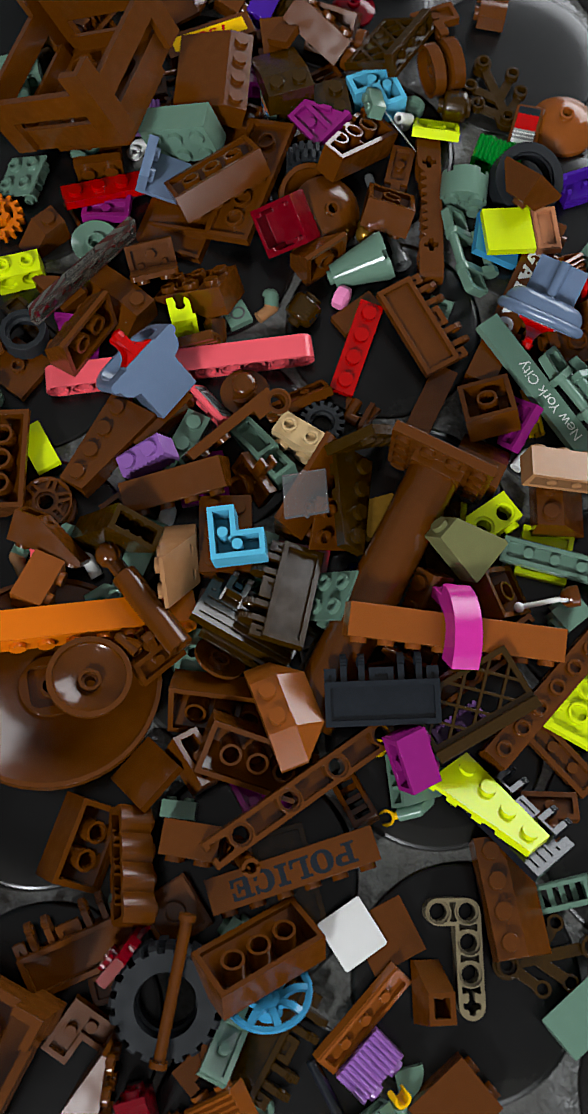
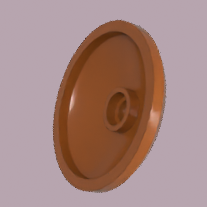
(564, 126)

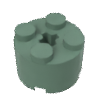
(464, 189)

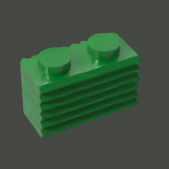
(488, 150)

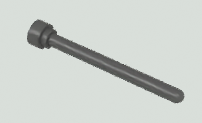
(399, 258)

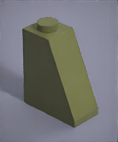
(465, 547)

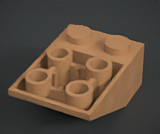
(177, 562)

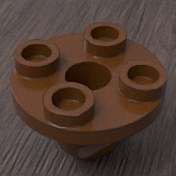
(241, 388)

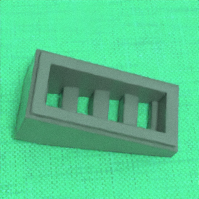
(577, 902)

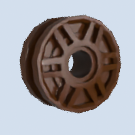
(54, 490)

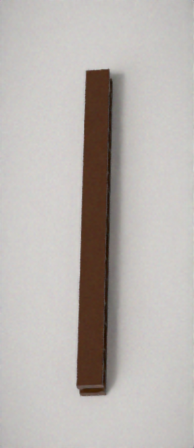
(317, 779)

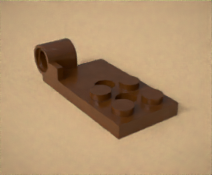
(259, 405)

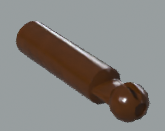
(143, 599)

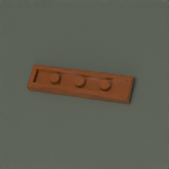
(361, 1018)

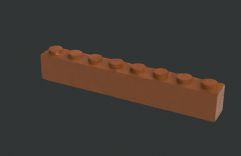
(428, 628)

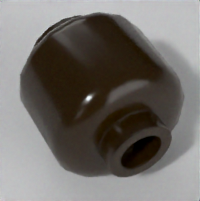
(454, 106)
(303, 310)

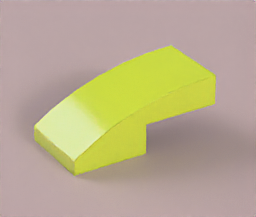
(41, 450)

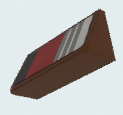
(526, 124)

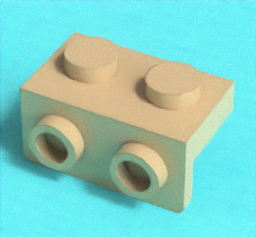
(296, 436)

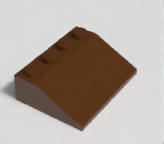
(216, 71)

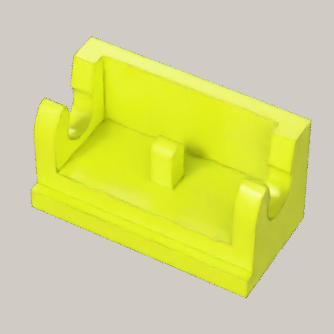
(183, 319)

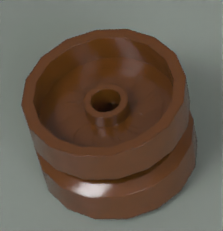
(441, 66)

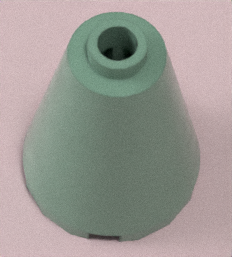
(362, 264)

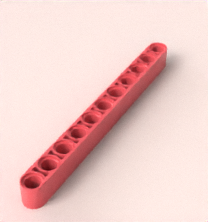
(201, 362)

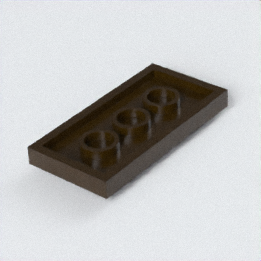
(282, 841)

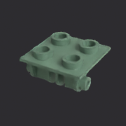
(25, 178)
(330, 596)

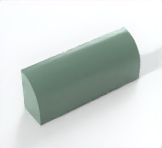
(570, 1021)

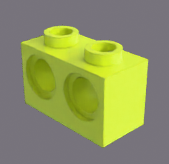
(18, 271)
(487, 516)

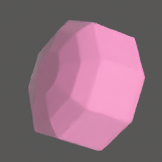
(341, 297)

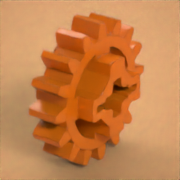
(10, 225)

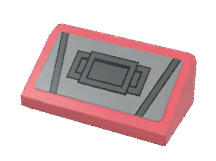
(209, 404)

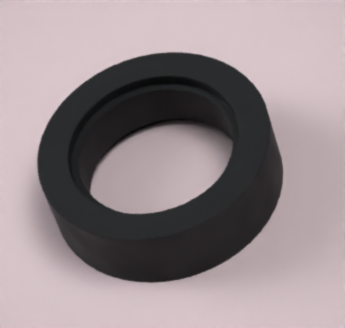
(530, 151)

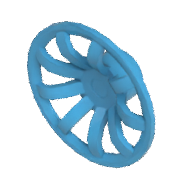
(270, 1008)

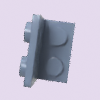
(157, 169)

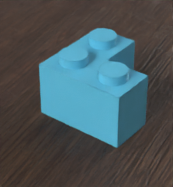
(390, 87)
(229, 544)

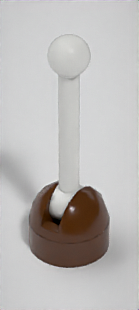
(568, 597)

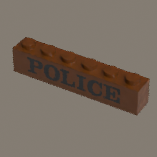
(293, 870)

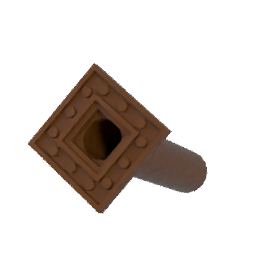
(399, 542)

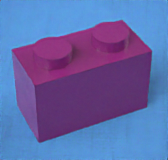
(412, 758)

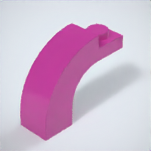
(463, 625)

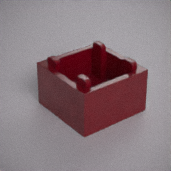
(285, 224)

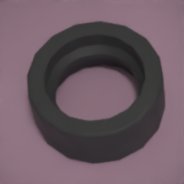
(23, 351)

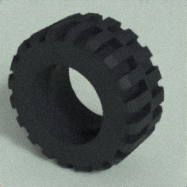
(137, 1025)

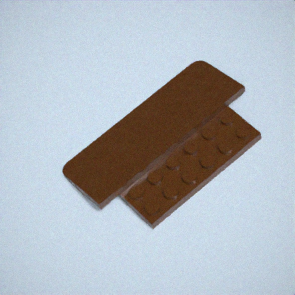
(233, 220)

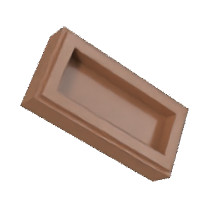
(546, 230)

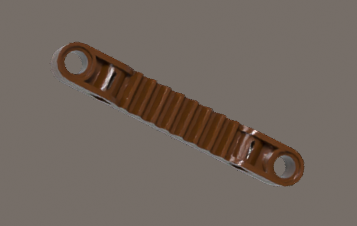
(428, 176)

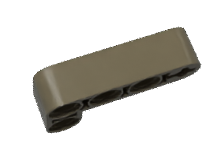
(460, 956)

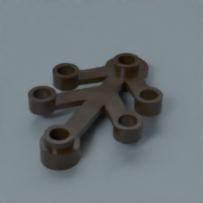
(502, 115)
(544, 963)

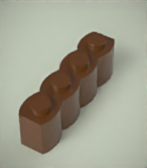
(132, 867)

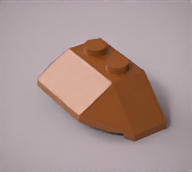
(287, 712)

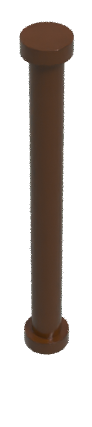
(159, 1060)

